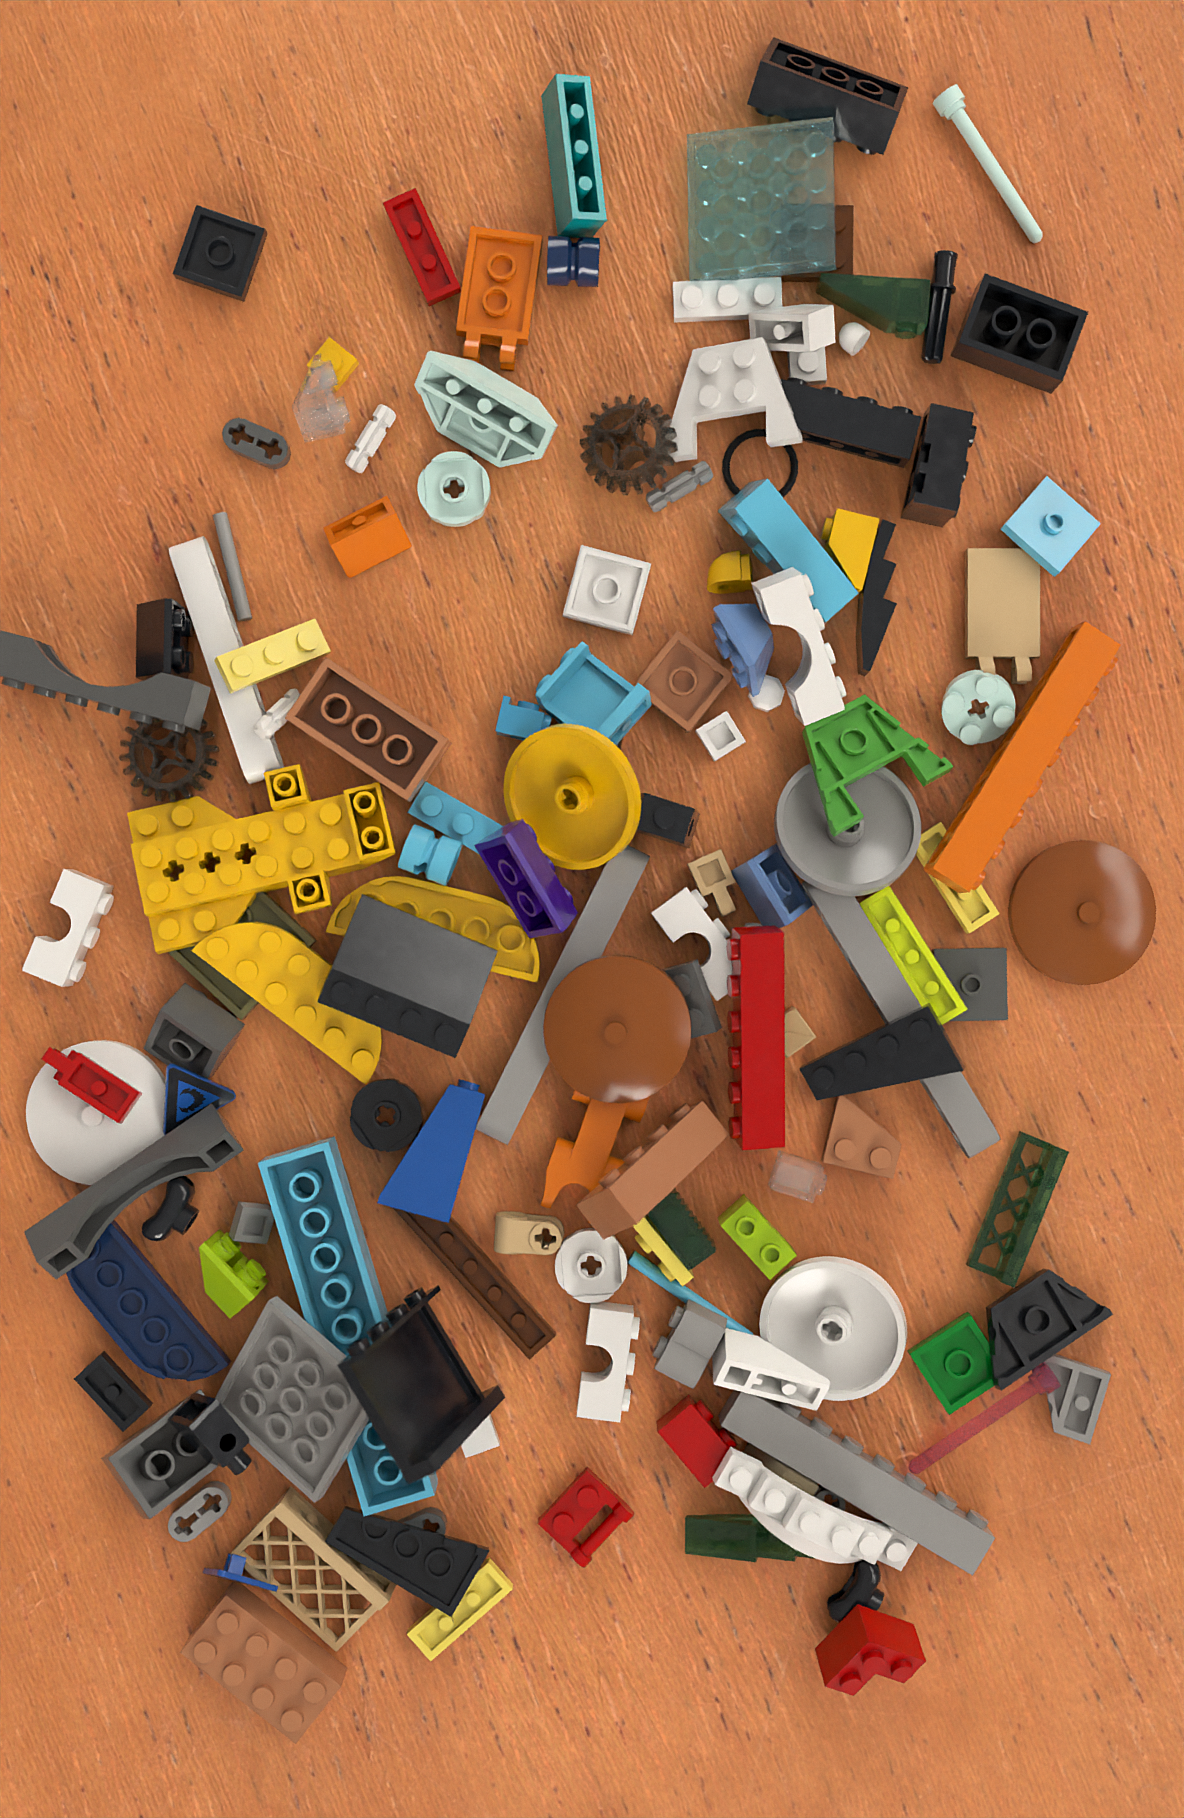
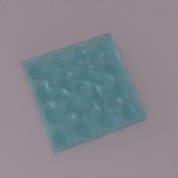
(761, 201)

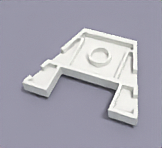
(730, 383)

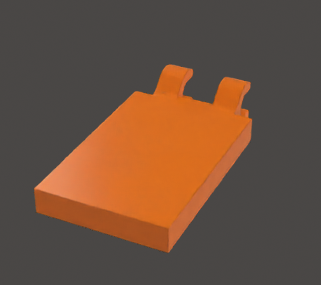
(498, 292)

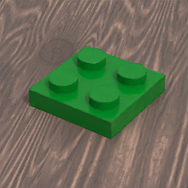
(955, 1362)

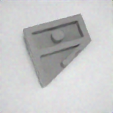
(1078, 1401)

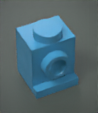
(520, 720)

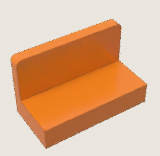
(367, 537)

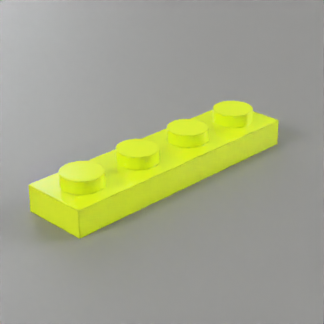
(912, 955)

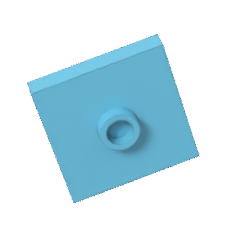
(1050, 526)

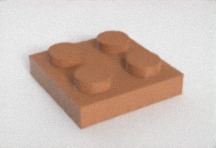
(684, 681)

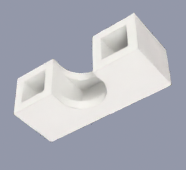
(85, 902)
(686, 914)
(604, 1393)

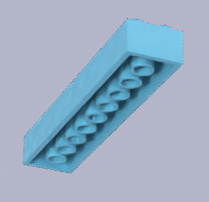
(336, 1289)

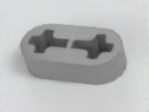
(195, 1505)

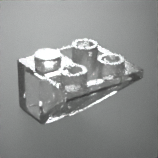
(316, 403)

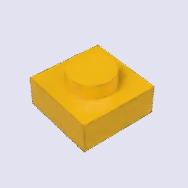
(342, 360)

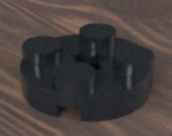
(383, 1135)

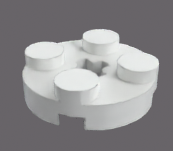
(576, 1280)

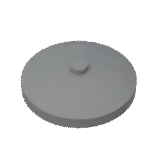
(861, 857)

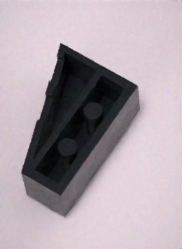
(939, 465)

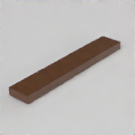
(483, 1281)

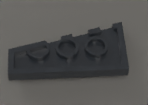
(893, 1054)
(412, 1557)

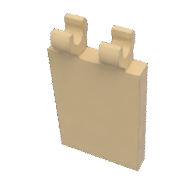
(1002, 609)

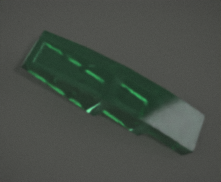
(734, 1538)

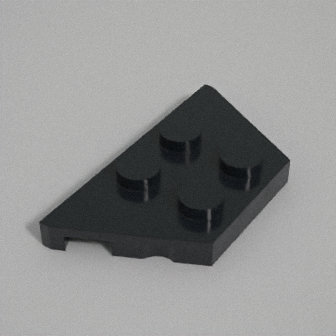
(1036, 1324)

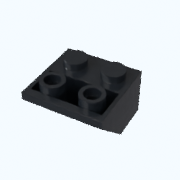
(163, 639)

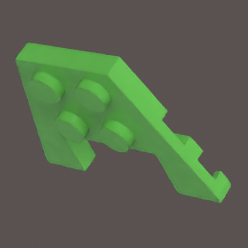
(855, 745)

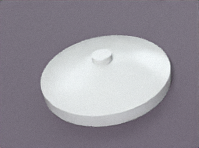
(79, 1138)
(837, 1323)

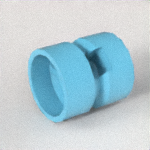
(430, 855)

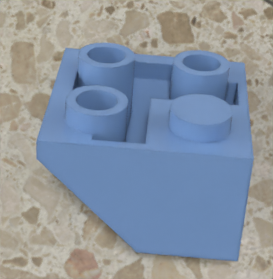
(746, 641)

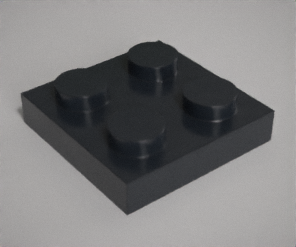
(220, 253)

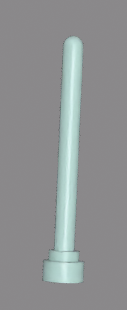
(952, 106)

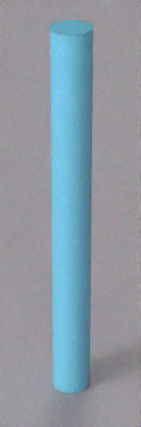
(675, 1288)

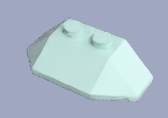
(483, 410)

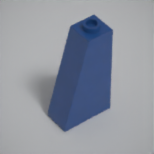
(435, 1161)

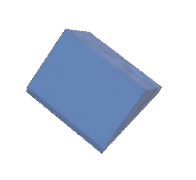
(772, 888)

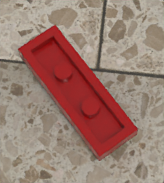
(422, 247)

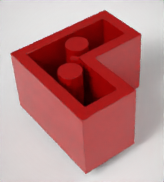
(866, 1646)

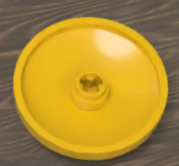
(573, 795)

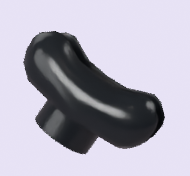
(174, 1211)
(859, 1589)

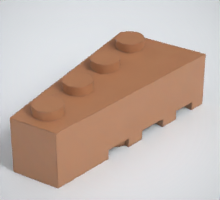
(653, 1170)

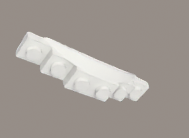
(807, 1521)

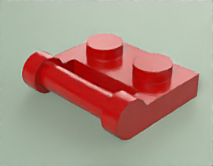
(576, 1508)

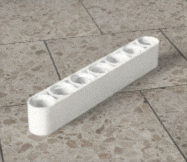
(217, 636)

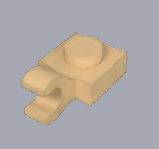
(713, 876)

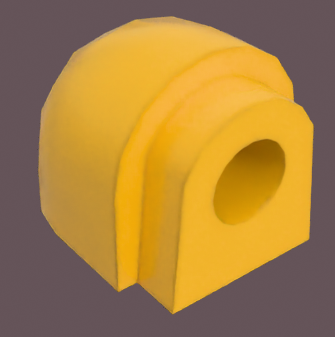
(730, 573)

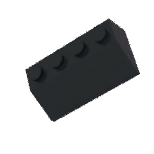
(812, 86)

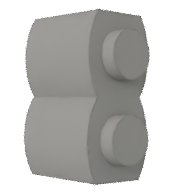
(690, 1343)

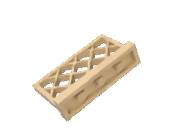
(313, 1530)

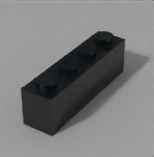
(852, 424)

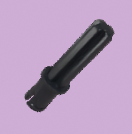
(939, 303)

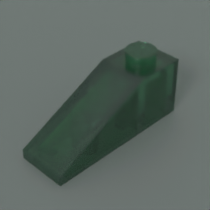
(884, 302)

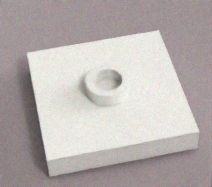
(606, 590)

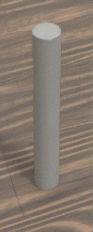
(232, 566)

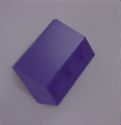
(527, 879)

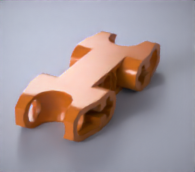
(589, 1156)

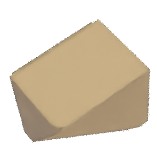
(796, 1032)

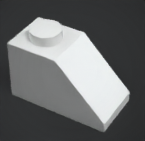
(794, 327)

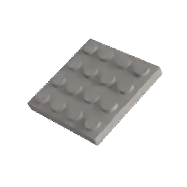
(293, 1399)

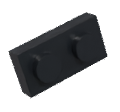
(113, 1391)

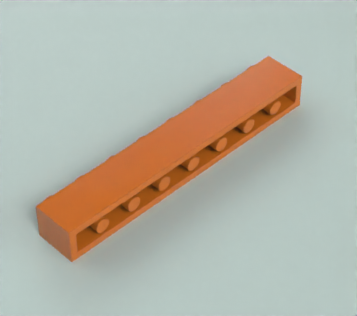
(1022, 758)

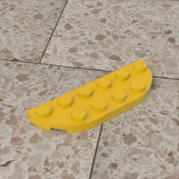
(456, 910)
(287, 981)

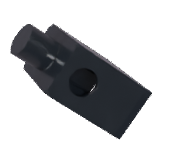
(667, 820)
(212, 1432)

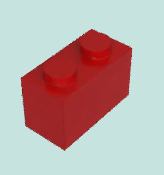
(695, 1438)

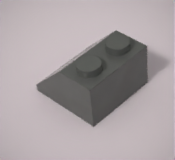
(193, 1032)

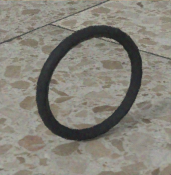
(750, 434)

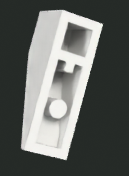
(763, 1370)

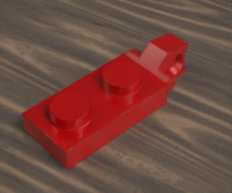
(93, 1083)

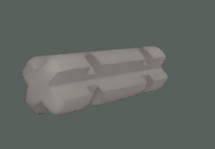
(679, 486)

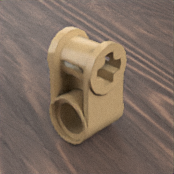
(522, 1233)

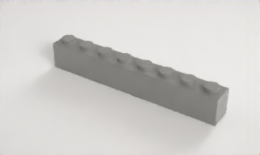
(860, 1478)

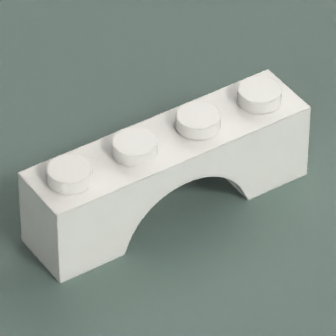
(786, 602)

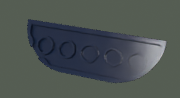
(143, 1311)

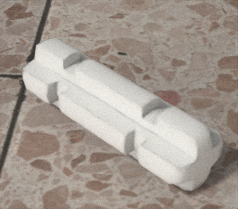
(370, 438)
(275, 715)

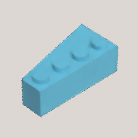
(785, 542)

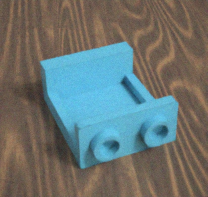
(592, 695)

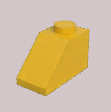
(850, 543)

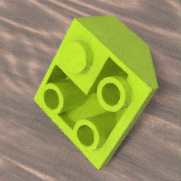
(228, 1273)

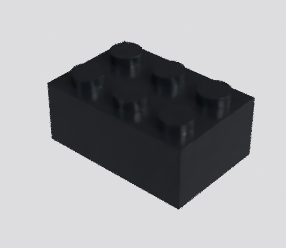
(1019, 333)

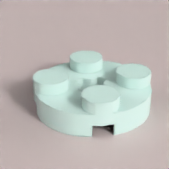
(439, 474)
(984, 687)

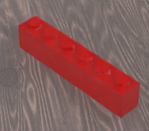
(758, 1037)

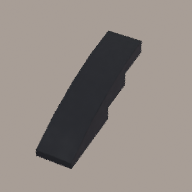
(873, 610)

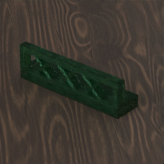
(1030, 1212)

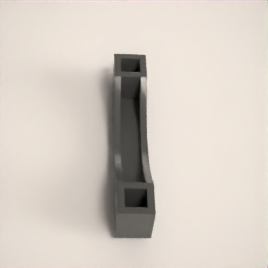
(161, 697)
(73, 1229)

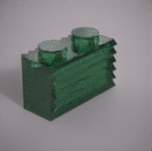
(682, 1230)

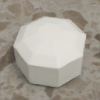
(769, 696)

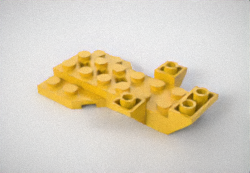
(293, 845)

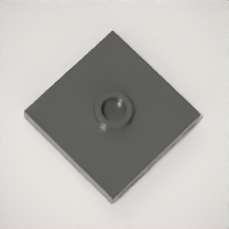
(979, 980)

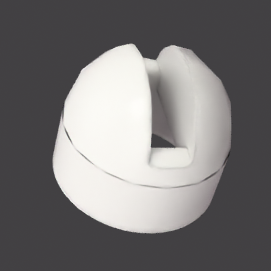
(853, 337)

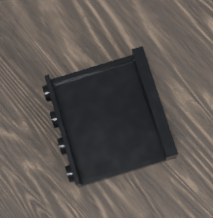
(416, 1387)

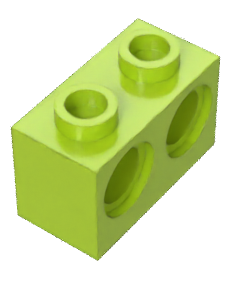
(756, 1237)

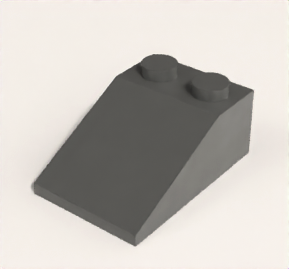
(156, 1465)

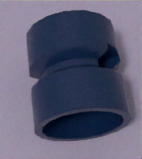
(573, 261)

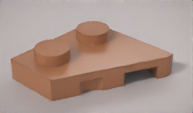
(859, 1142)

